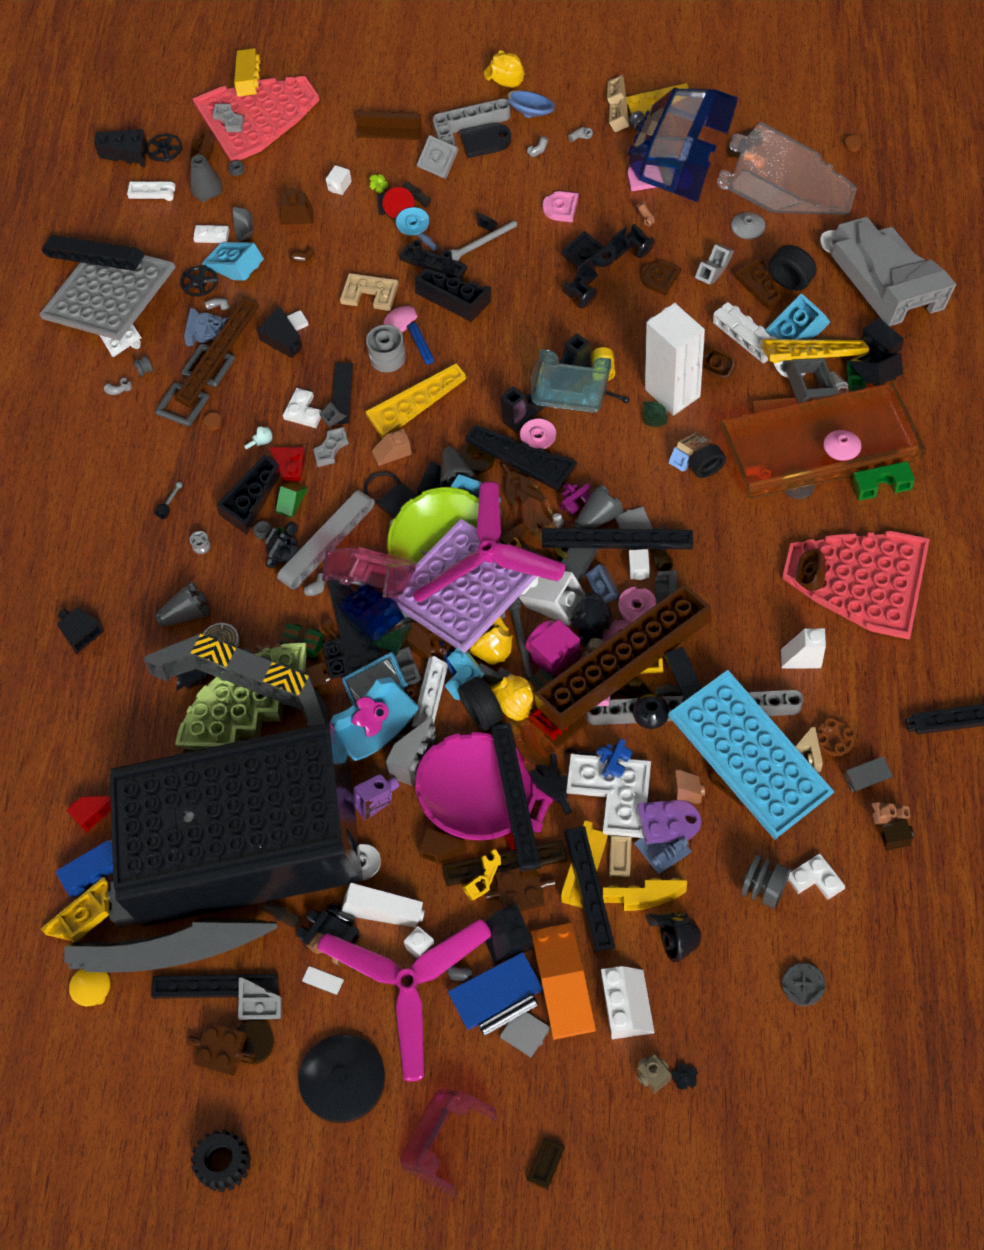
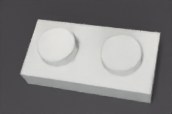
(211, 234)

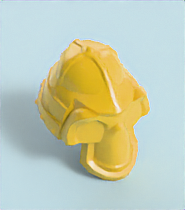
(505, 69)
(494, 644)
(514, 696)

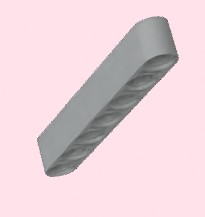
(326, 538)

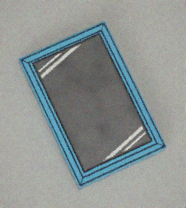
(361, 681)

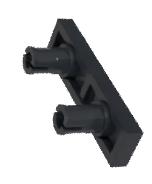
(424, 259)

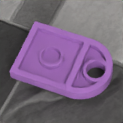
(666, 821)

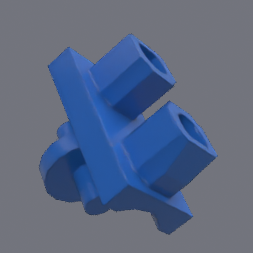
(618, 751)

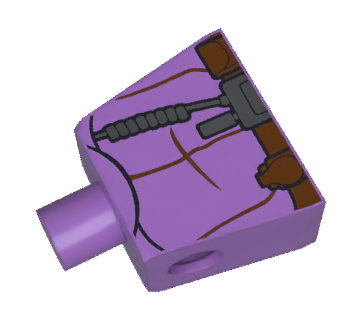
(373, 795)

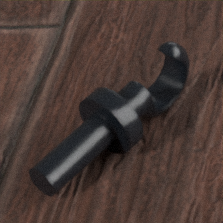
(579, 752)

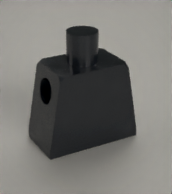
(78, 628)

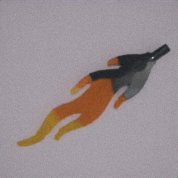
(544, 761)

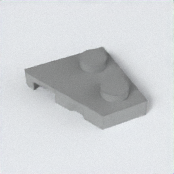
(257, 1002)

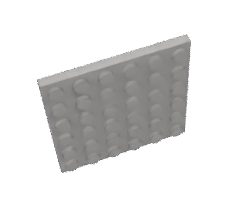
(106, 297)

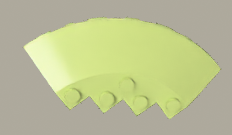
(232, 713)

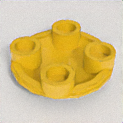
(89, 987)

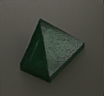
(393, 639)

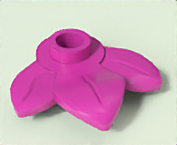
(367, 715)

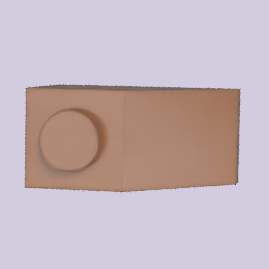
(392, 447)
(688, 787)

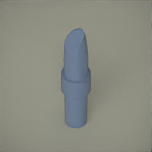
(428, 241)

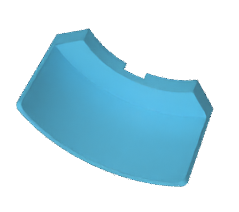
(401, 712)

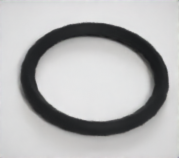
(379, 474)

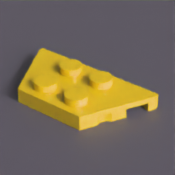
(81, 914)

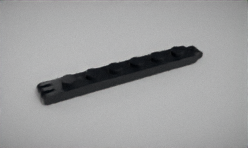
(946, 719)

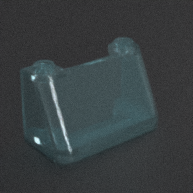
(569, 385)

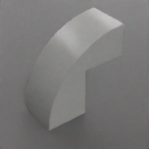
(712, 269)

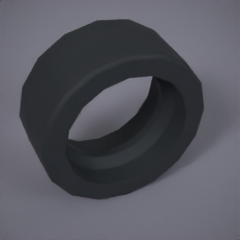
(707, 461)

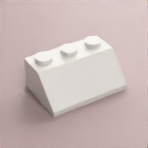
(626, 1002)

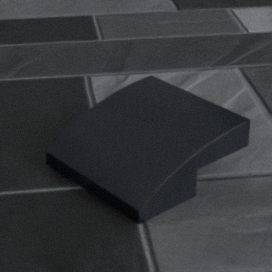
(395, 499)

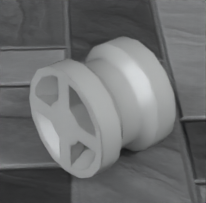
(200, 537)

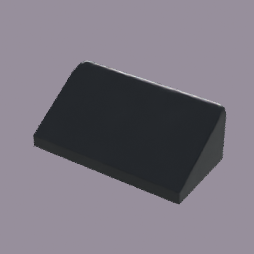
(430, 479)

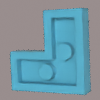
(466, 670)

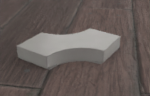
(232, 121)
(326, 452)

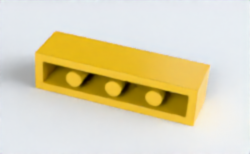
(247, 72)

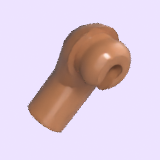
(648, 218)

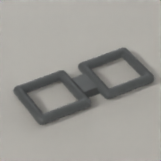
(203, 396)

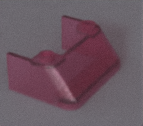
(370, 568)
(416, 1155)

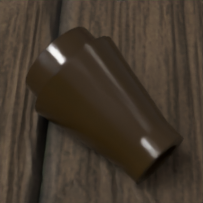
(662, 559)

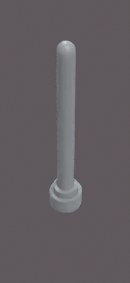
(456, 254)

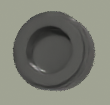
(262, 530)

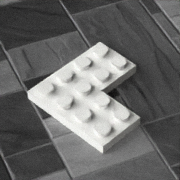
(621, 793)

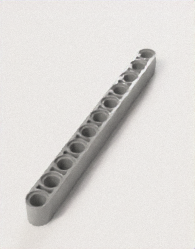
(763, 699)

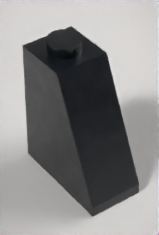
(280, 334)

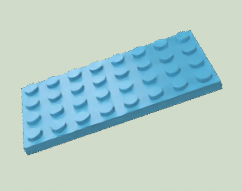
(751, 754)

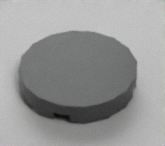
(803, 984)

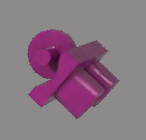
(569, 503)

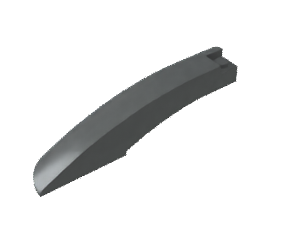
(193, 943)

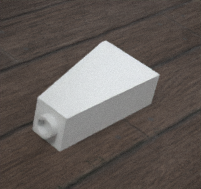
(381, 906)

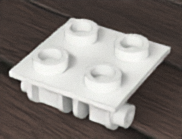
(131, 338)

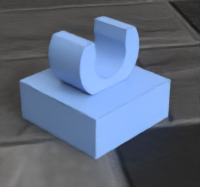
(680, 459)

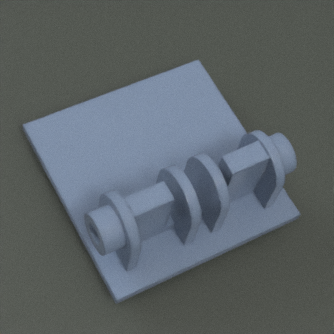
(663, 855)

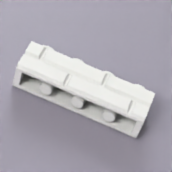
(742, 330)

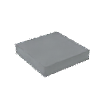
(437, 157)

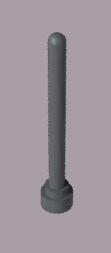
(514, 609)

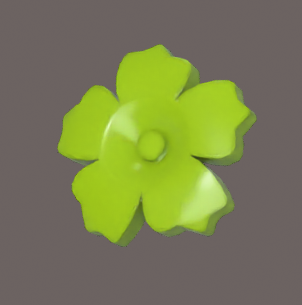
(378, 183)

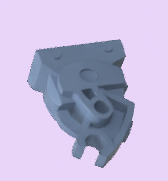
(202, 327)

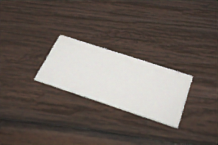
(322, 980)

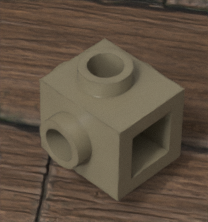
(655, 1080)

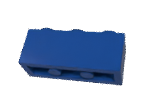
(87, 869)

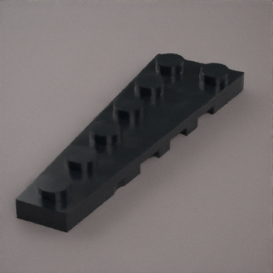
(536, 463)
(356, 644)

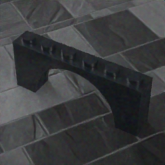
(520, 408)

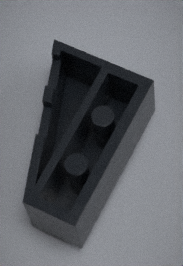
(122, 145)

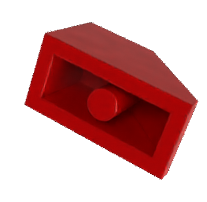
(89, 811)

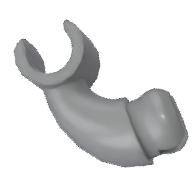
(114, 390)

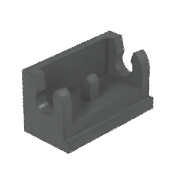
(665, 585)
(867, 774)

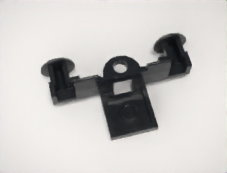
(588, 253)

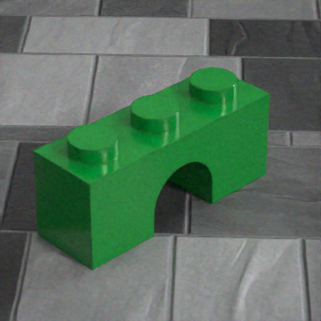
(897, 476)

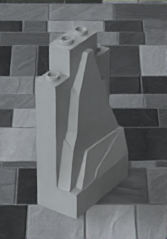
(889, 271)

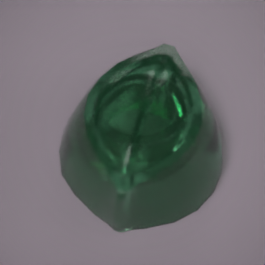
(654, 414)

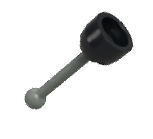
(163, 510)

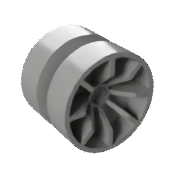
(386, 348)

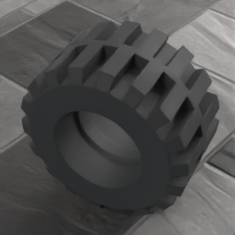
(205, 1152)

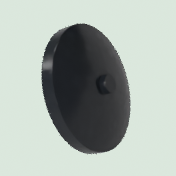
(341, 1078)

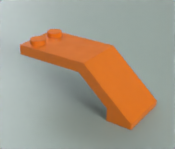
(563, 981)

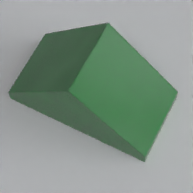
(290, 498)

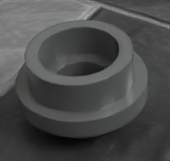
(236, 168)

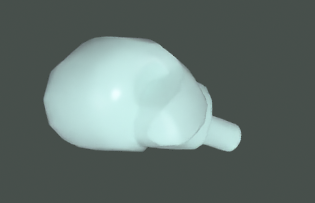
(262, 437)

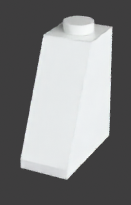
(805, 650)

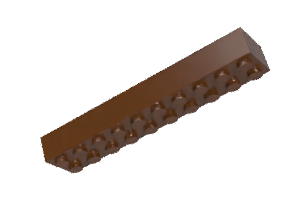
(622, 657)

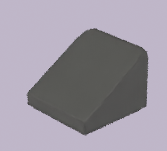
(332, 414)

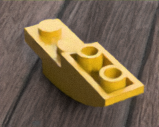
(653, 895)

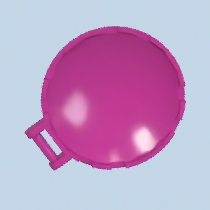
(463, 788)

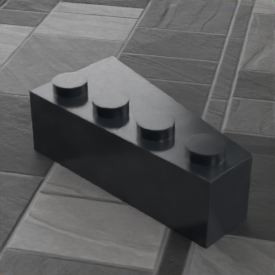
(453, 294)
(248, 496)

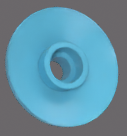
(412, 216)

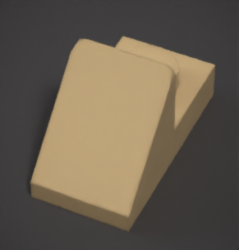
(809, 746)

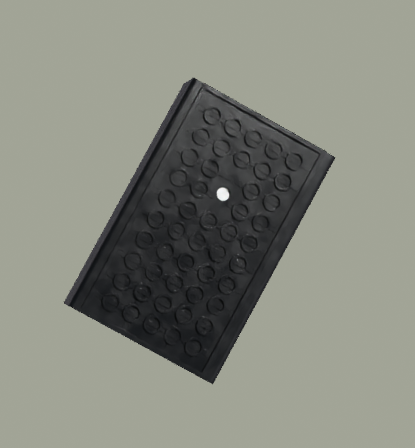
(233, 825)

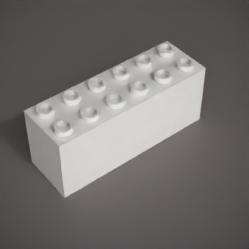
(674, 358)

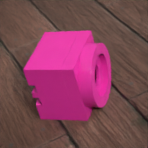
(553, 647)

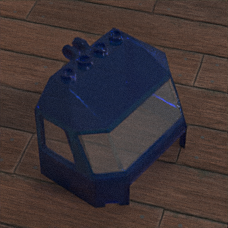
(668, 141)

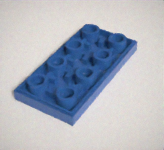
(495, 990)

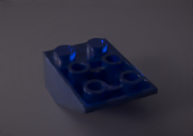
(371, 611)

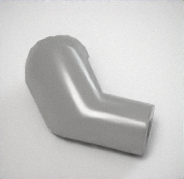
(535, 151)
(222, 302)
(315, 588)

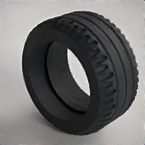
(792, 267)
(480, 703)

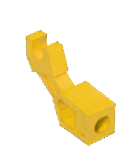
(490, 869)

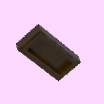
(546, 1163)

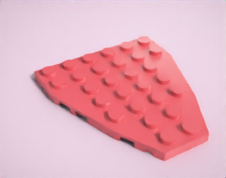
(266, 114)
(867, 578)

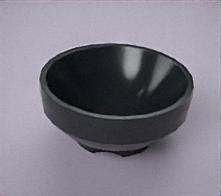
(647, 718)

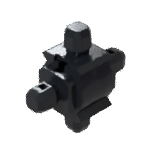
(281, 544)

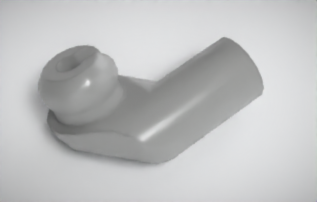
(583, 133)

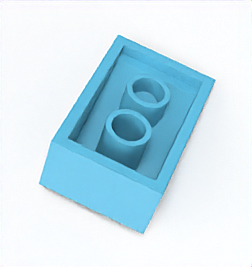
(234, 259)
(798, 321)

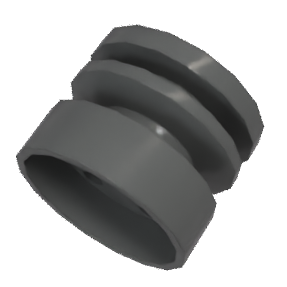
(765, 881)

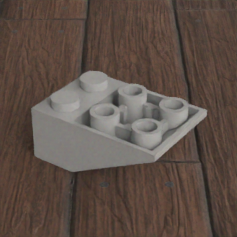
(409, 751)

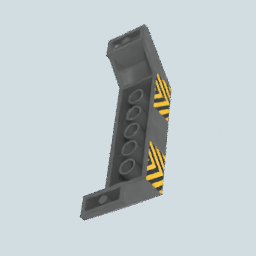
(239, 668)

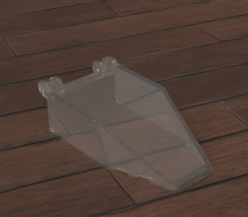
(785, 175)

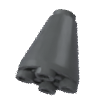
(203, 179)
(453, 465)
(598, 509)
(183, 607)

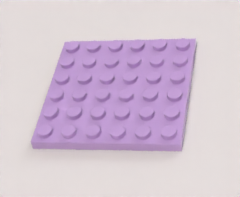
(469, 604)

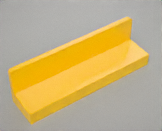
(597, 842)

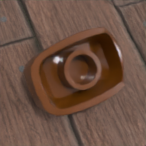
(203, 145)
(718, 362)
(811, 570)

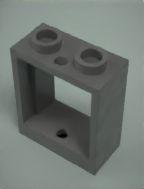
(820, 369)

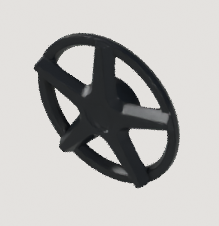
(164, 147)
(198, 281)

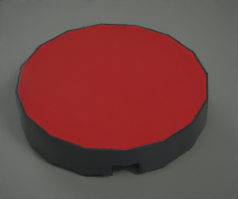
(397, 200)

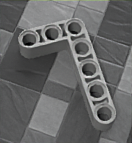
(469, 117)

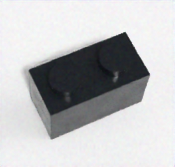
(882, 337)

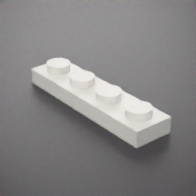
(430, 691)

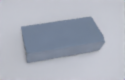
(602, 583)

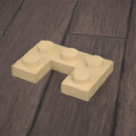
(383, 288)

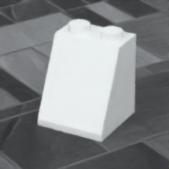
(554, 598)

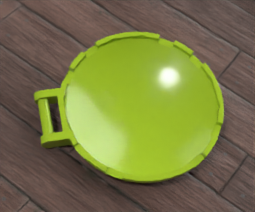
(427, 520)

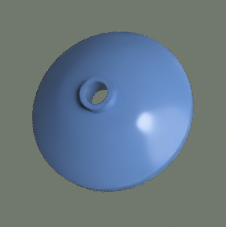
(530, 103)

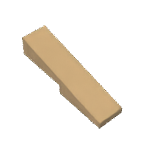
(618, 104)

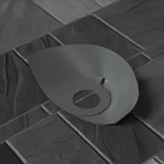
(242, 224)

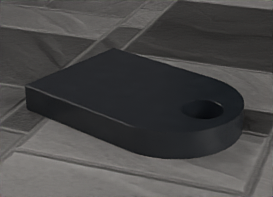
(485, 139)

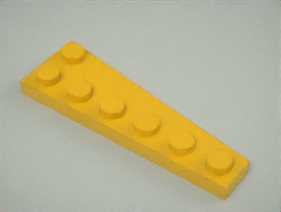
(789, 349)
(406, 405)

